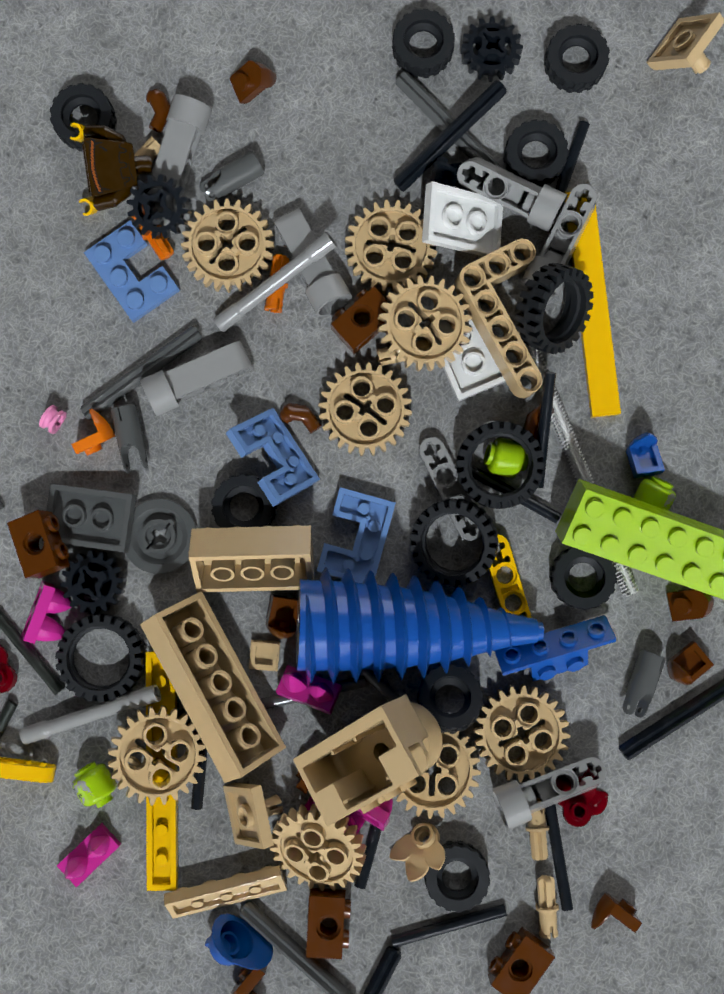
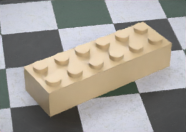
(213, 687)

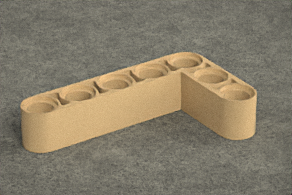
(498, 316)

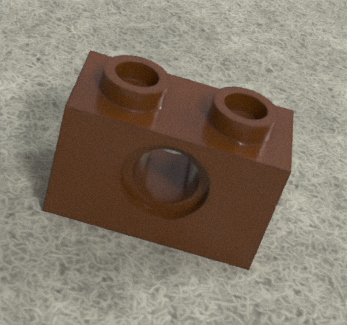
(353, 334)
(26, 536)
(325, 941)
(520, 980)

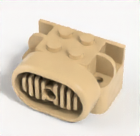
(371, 759)

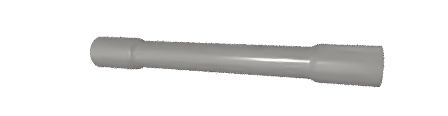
(311, 254)
(134, 700)

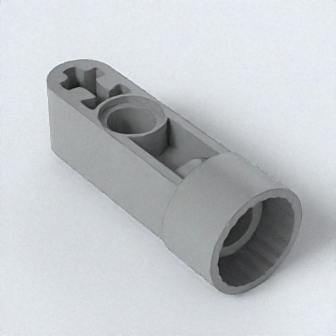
(186, 124)
(540, 205)
(561, 240)
(324, 287)
(195, 377)
(518, 801)

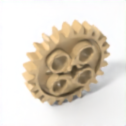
(394, 221)
(209, 229)
(445, 308)
(380, 388)
(533, 757)
(459, 770)
(140, 777)
(316, 851)

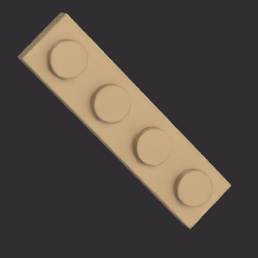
(225, 891)

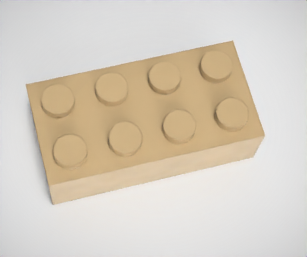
(251, 558)

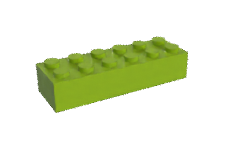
(644, 537)

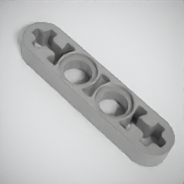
(450, 489)

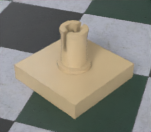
(686, 42)
(250, 814)

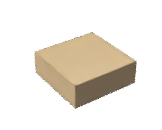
(264, 655)

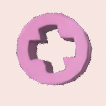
(52, 419)

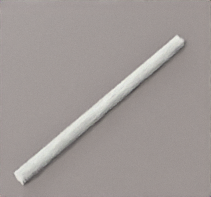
(578, 464)

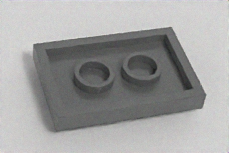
(93, 517)

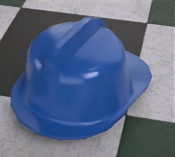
(238, 943)

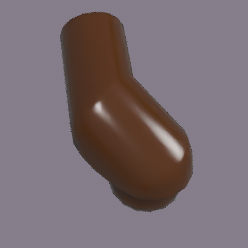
(161, 108)
(300, 413)
(532, 421)

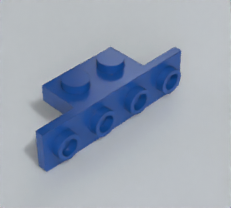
(558, 651)

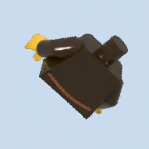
(109, 166)

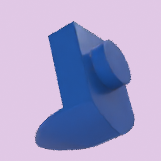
(644, 456)

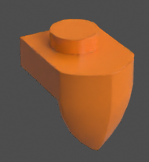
(92, 442)

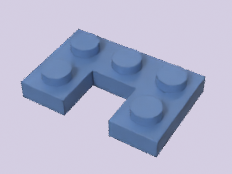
(109, 261)
(293, 468)
(374, 519)

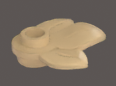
(419, 854)

